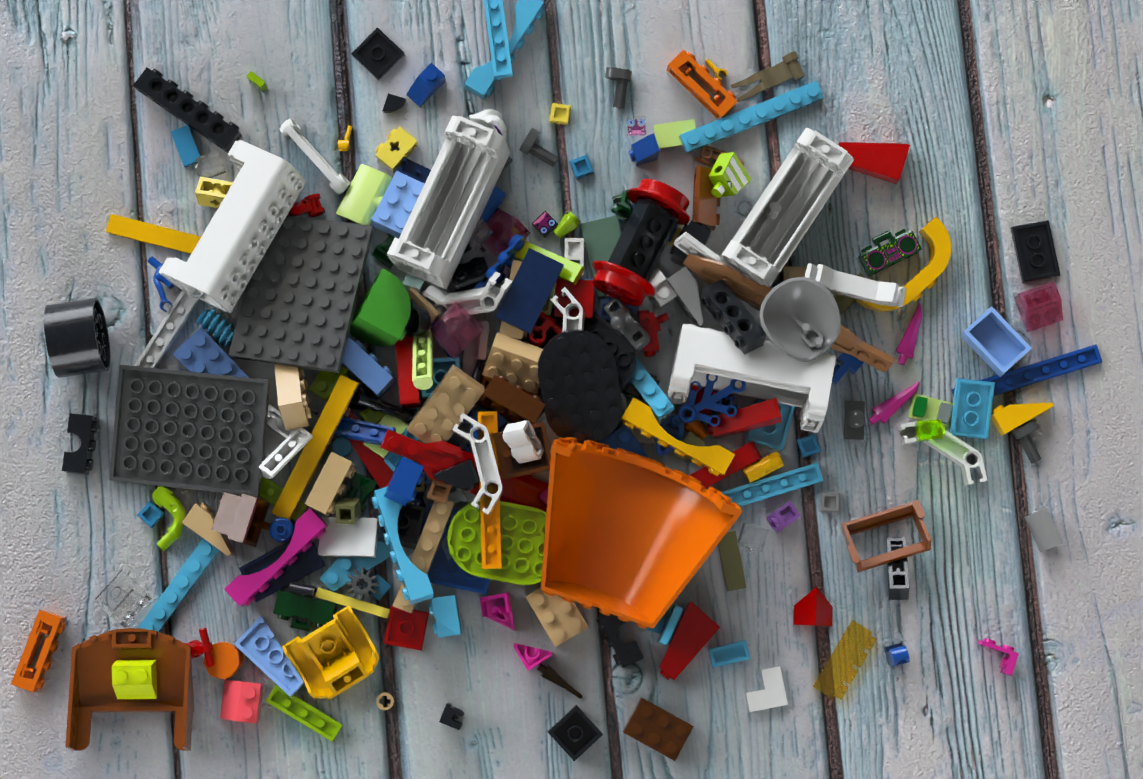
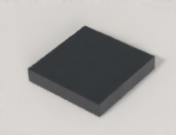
(377, 54)

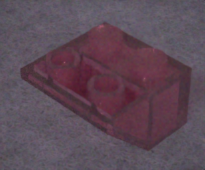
(1039, 306)

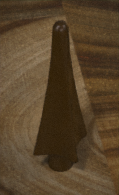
(551, 675)

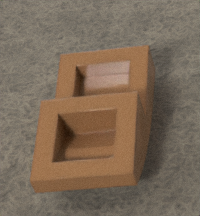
(439, 491)

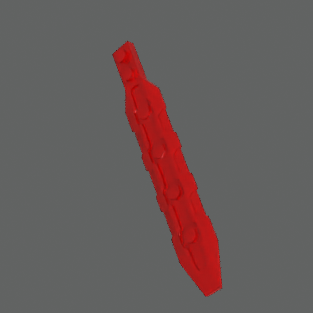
(441, 455)

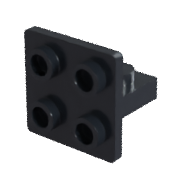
(469, 274)

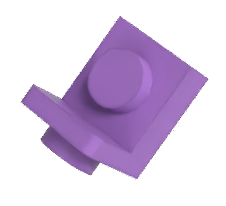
(783, 516)

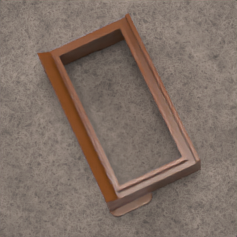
(883, 518)

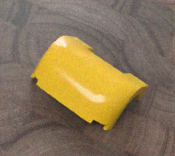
(333, 655)

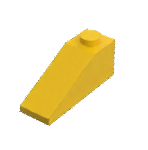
(1014, 415)

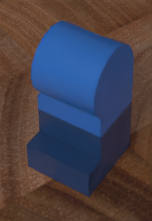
(896, 654)

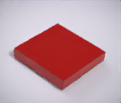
(582, 292)
(406, 628)

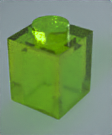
(929, 430)

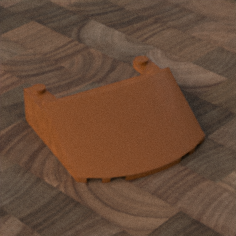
(93, 690)

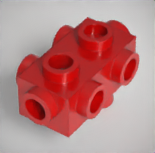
(651, 326)

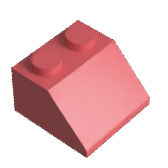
(241, 701)

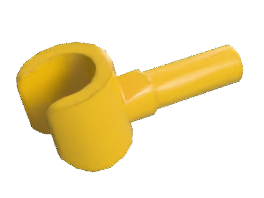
(716, 70)
(343, 145)

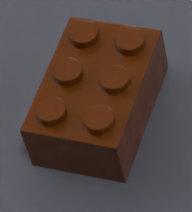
(511, 401)
(658, 729)

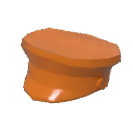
(226, 659)

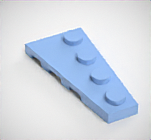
(267, 654)

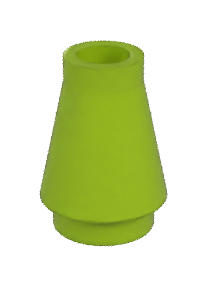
(567, 224)

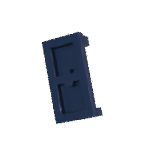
(414, 170)

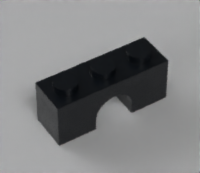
(80, 460)
(624, 653)

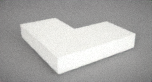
(773, 693)

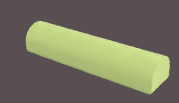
(423, 360)

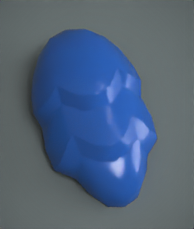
(674, 427)

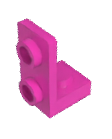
(1008, 662)

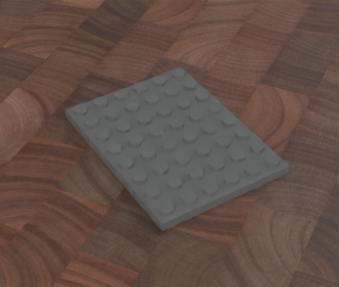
(303, 295)
(189, 430)

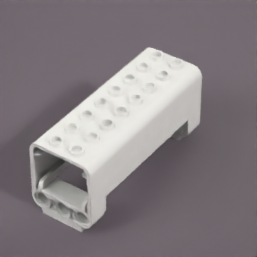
(804, 186)
(450, 202)
(239, 228)
(766, 370)

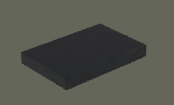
(1035, 251)

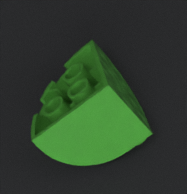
(383, 312)

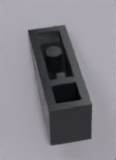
(897, 572)

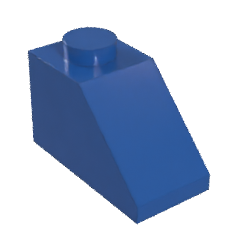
(426, 84)
(644, 150)

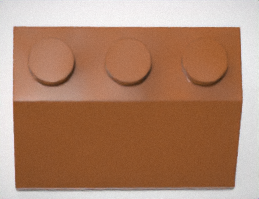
(704, 202)

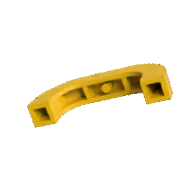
(940, 249)

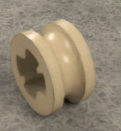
(380, 705)

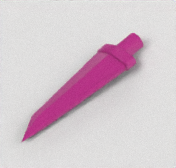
(907, 344)
(888, 408)

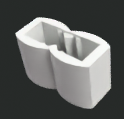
(523, 441)

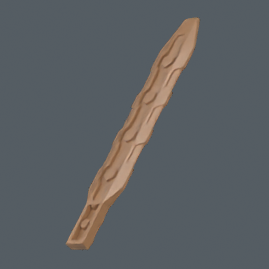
(755, 293)

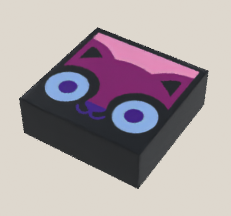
(544, 224)

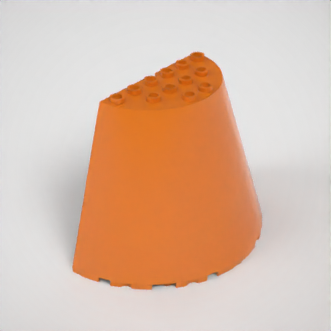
(626, 530)

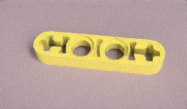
(354, 603)

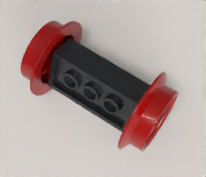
(641, 242)

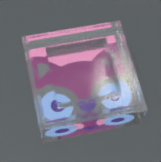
(636, 125)

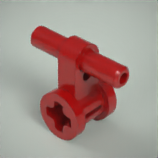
(309, 205)
(548, 323)
(205, 647)

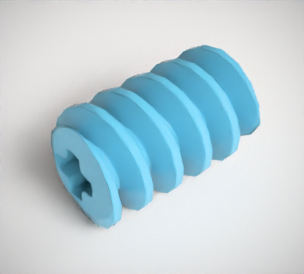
(216, 326)

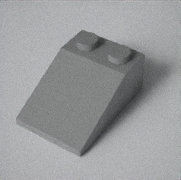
(687, 293)

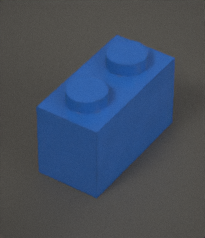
(403, 481)

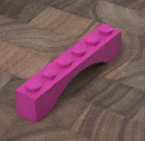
(306, 529)

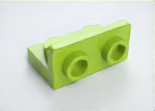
(326, 381)

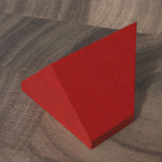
(813, 610)

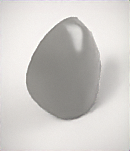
(801, 318)

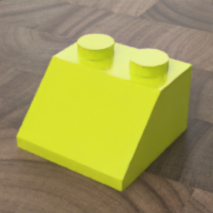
(134, 679)

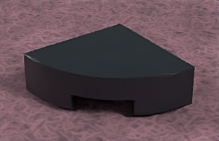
(393, 103)

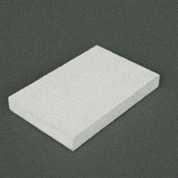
(349, 539)

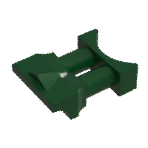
(381, 251)
(363, 484)

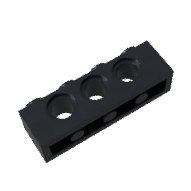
(733, 317)

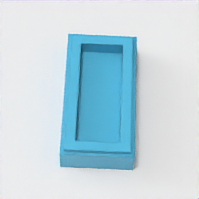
(729, 653)

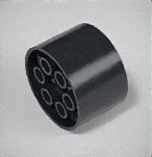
(77, 337)

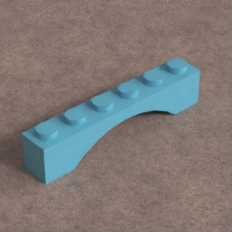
(482, 79)
(415, 582)

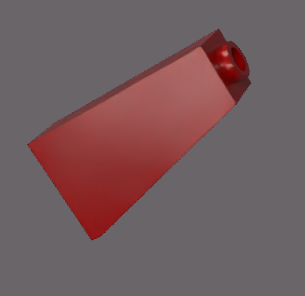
(878, 159)
(409, 395)
(746, 419)
(688, 639)

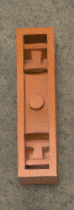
(721, 103)
(44, 662)

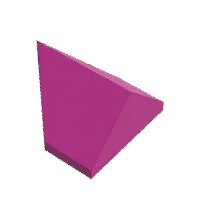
(498, 609)
(531, 656)

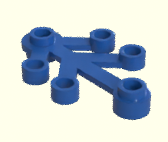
(504, 259)
(708, 401)

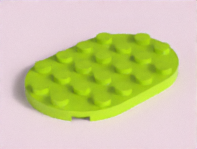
(520, 543)

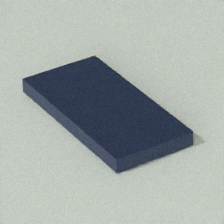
(529, 291)
(307, 563)

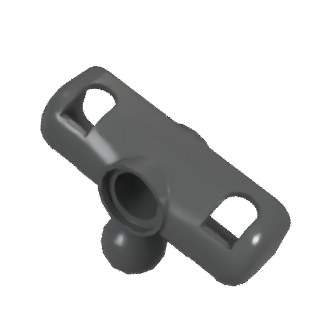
(627, 323)

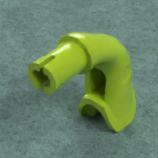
(165, 497)

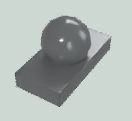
(854, 420)

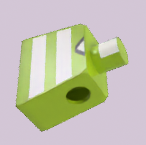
(728, 175)

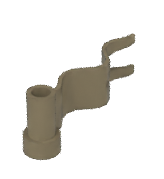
(772, 76)

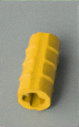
(762, 467)

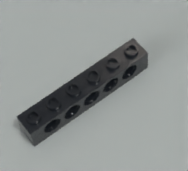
(150, 78)

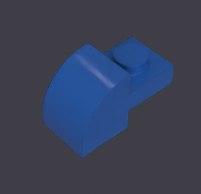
(847, 362)

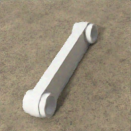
(291, 130)

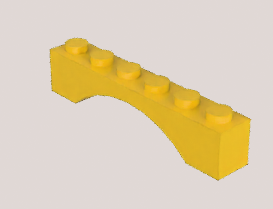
(641, 417)

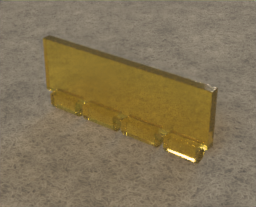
(840, 663)

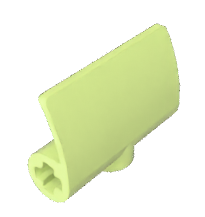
(364, 195)

